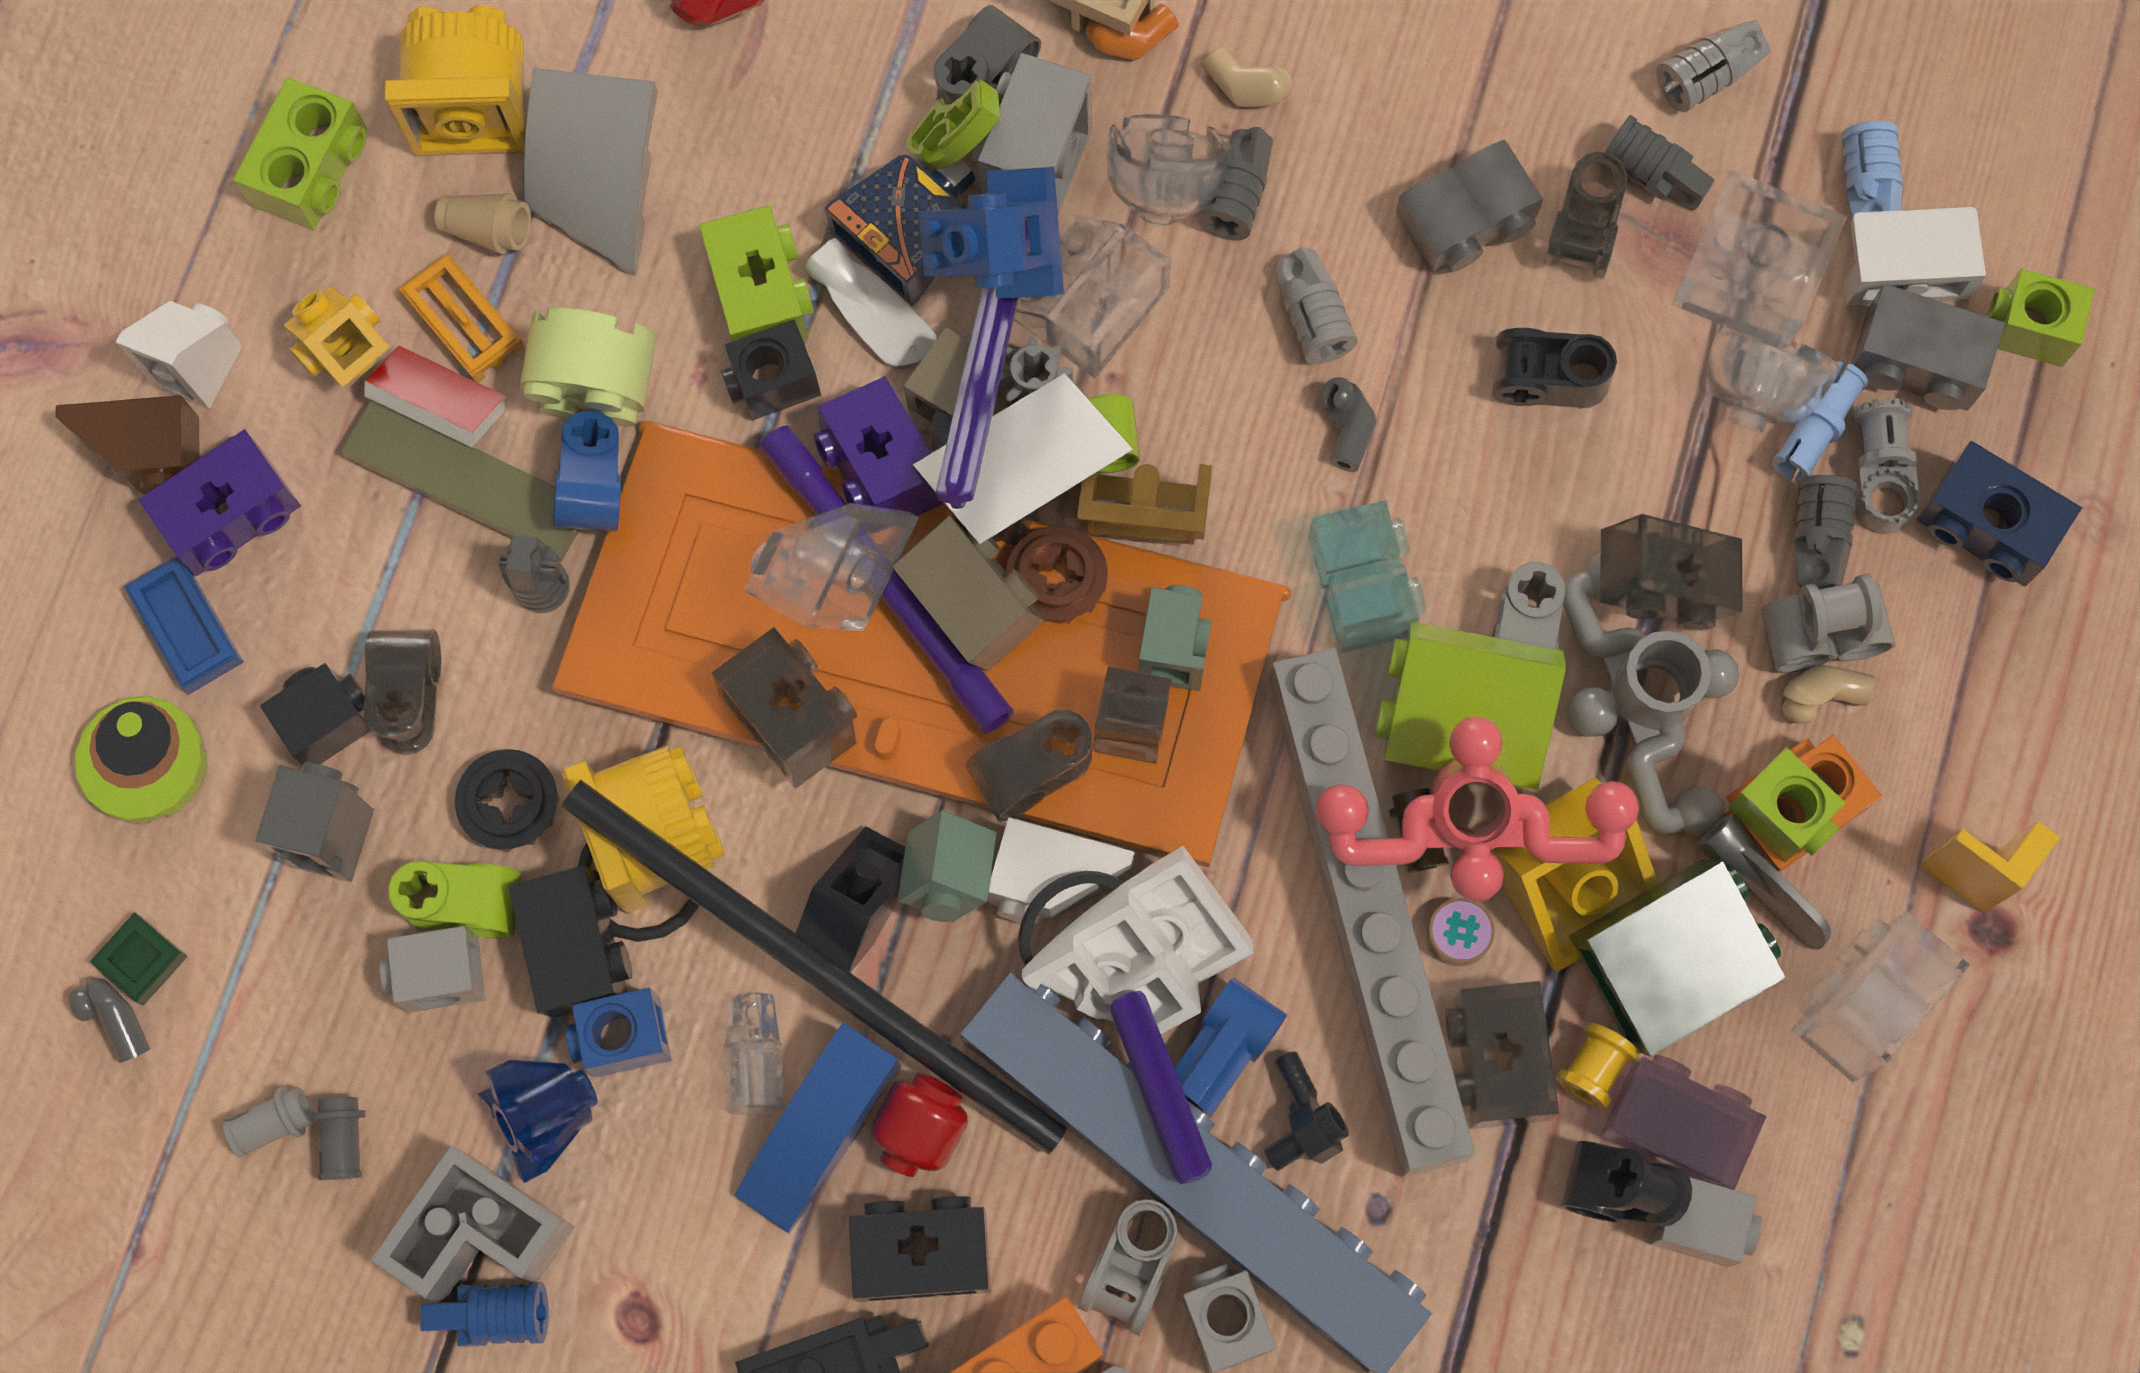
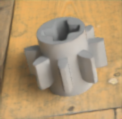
(1031, 361)

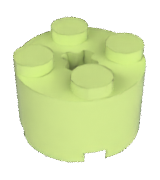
(587, 364)

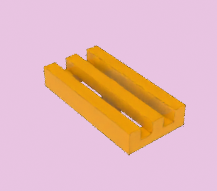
(491, 354)

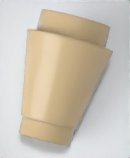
(485, 219)

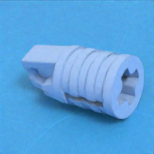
(1872, 167)

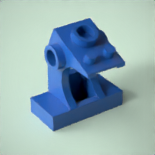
(991, 236)

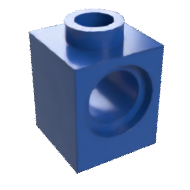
(648, 1037)

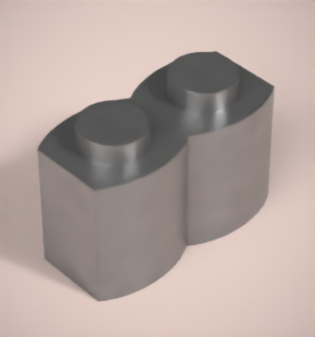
(1470, 207)

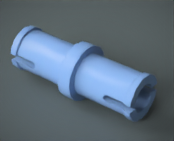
(1822, 427)

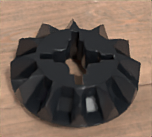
(486, 780)

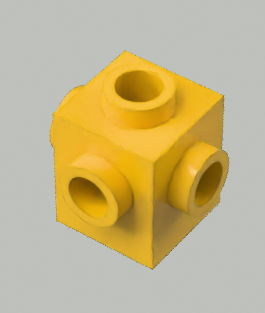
(350, 347)

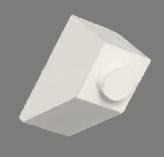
(183, 350)
(1039, 855)

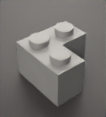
(467, 1211)

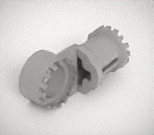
(1886, 462)

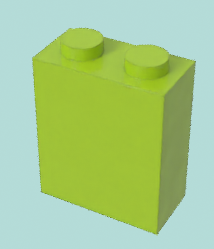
(1467, 675)

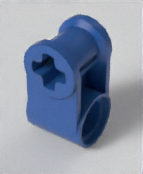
(588, 474)

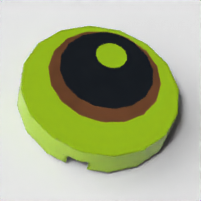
(140, 759)

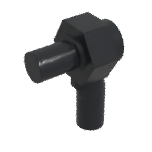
(1315, 1128)

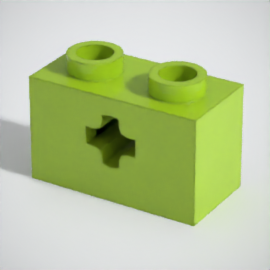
(749, 247)

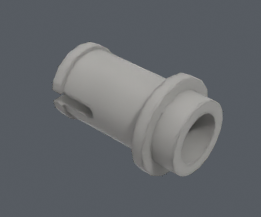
(269, 1121)

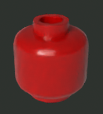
(919, 1125)

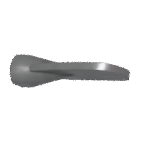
(1733, 845)

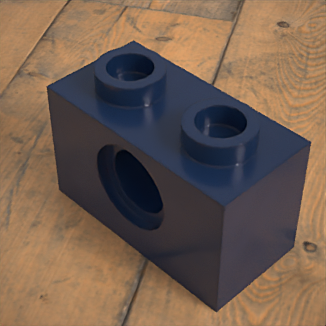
(2032, 511)

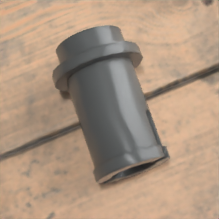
(338, 1138)

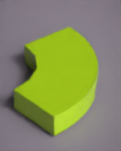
(955, 128)

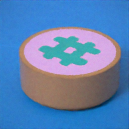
(1460, 932)

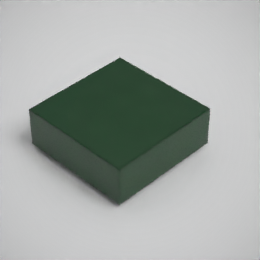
(138, 959)

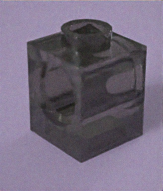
(1132, 715)

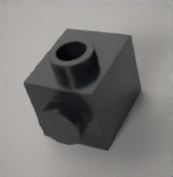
(317, 713)

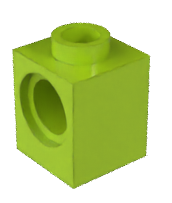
(2060, 302)
(1790, 778)

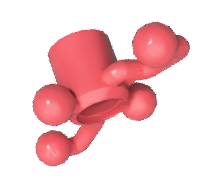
(1521, 823)

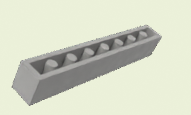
(1372, 923)

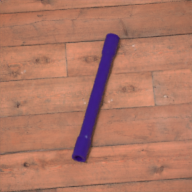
(965, 680)

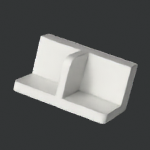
(1917, 251)

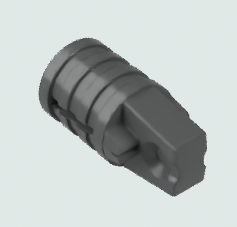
(1659, 165)
(1236, 203)
(1824, 529)
(534, 574)

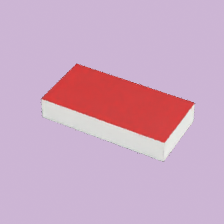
(435, 396)

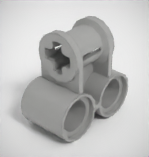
(1827, 625)

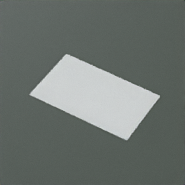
(1033, 456)

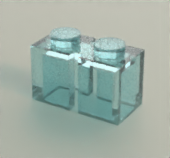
(1369, 586)

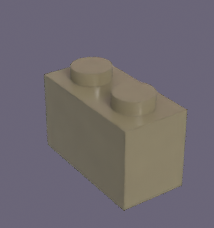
(970, 593)

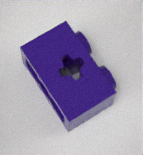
(875, 449)
(189, 504)

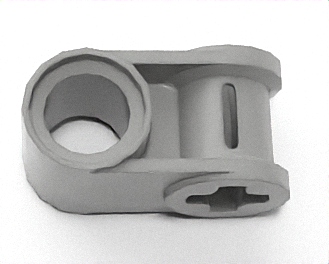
(1527, 624)
(1130, 1270)

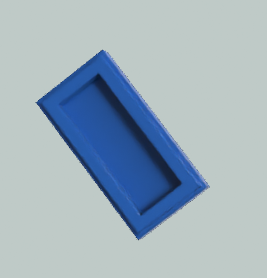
(183, 625)

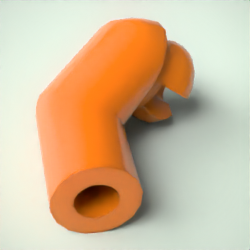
(1143, 38)

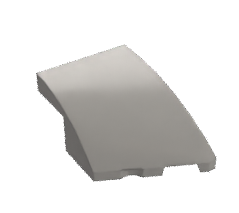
(590, 159)

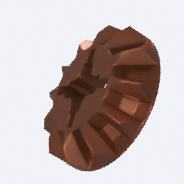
(1084, 563)

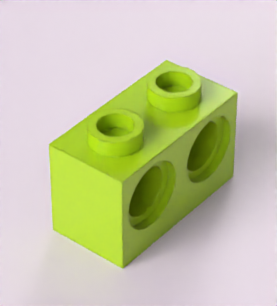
(286, 151)

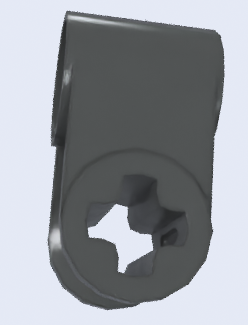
(983, 52)

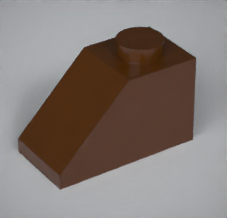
(137, 437)

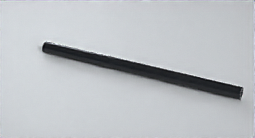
(813, 966)

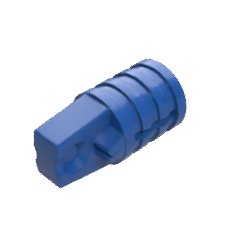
(491, 1314)

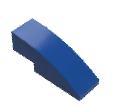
(817, 1127)

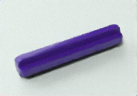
(1160, 1087)

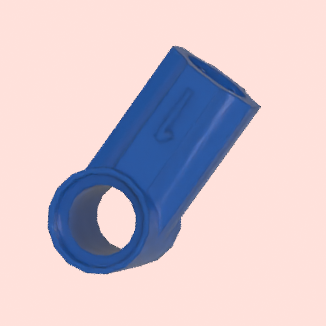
(1233, 1034)

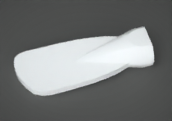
(871, 307)

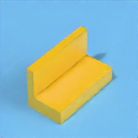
(1988, 876)

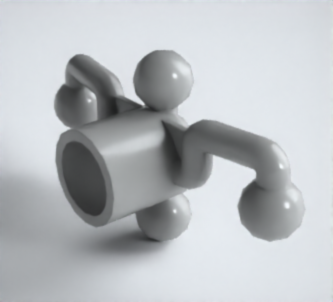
(1653, 724)

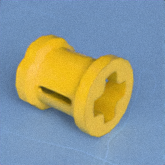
(1597, 1065)

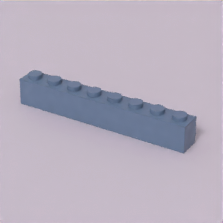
(1232, 1208)

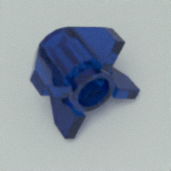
(538, 1110)

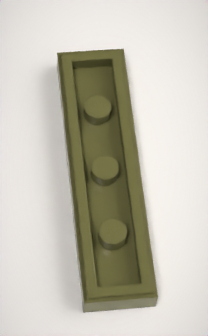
(456, 476)

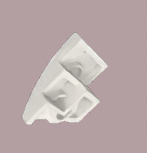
(1147, 936)

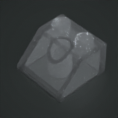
(831, 565)

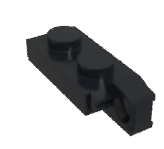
(846, 1348)

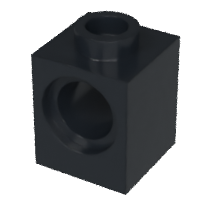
(777, 346)

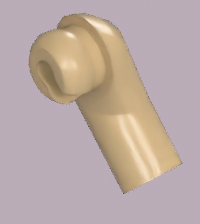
(1248, 85)
(1819, 686)

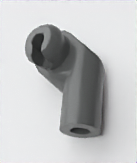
(1353, 420)
(115, 1014)

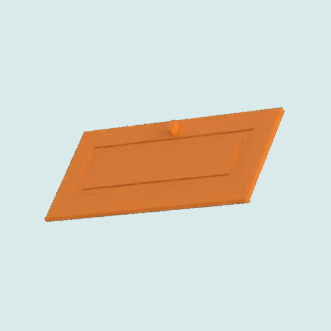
(674, 609)

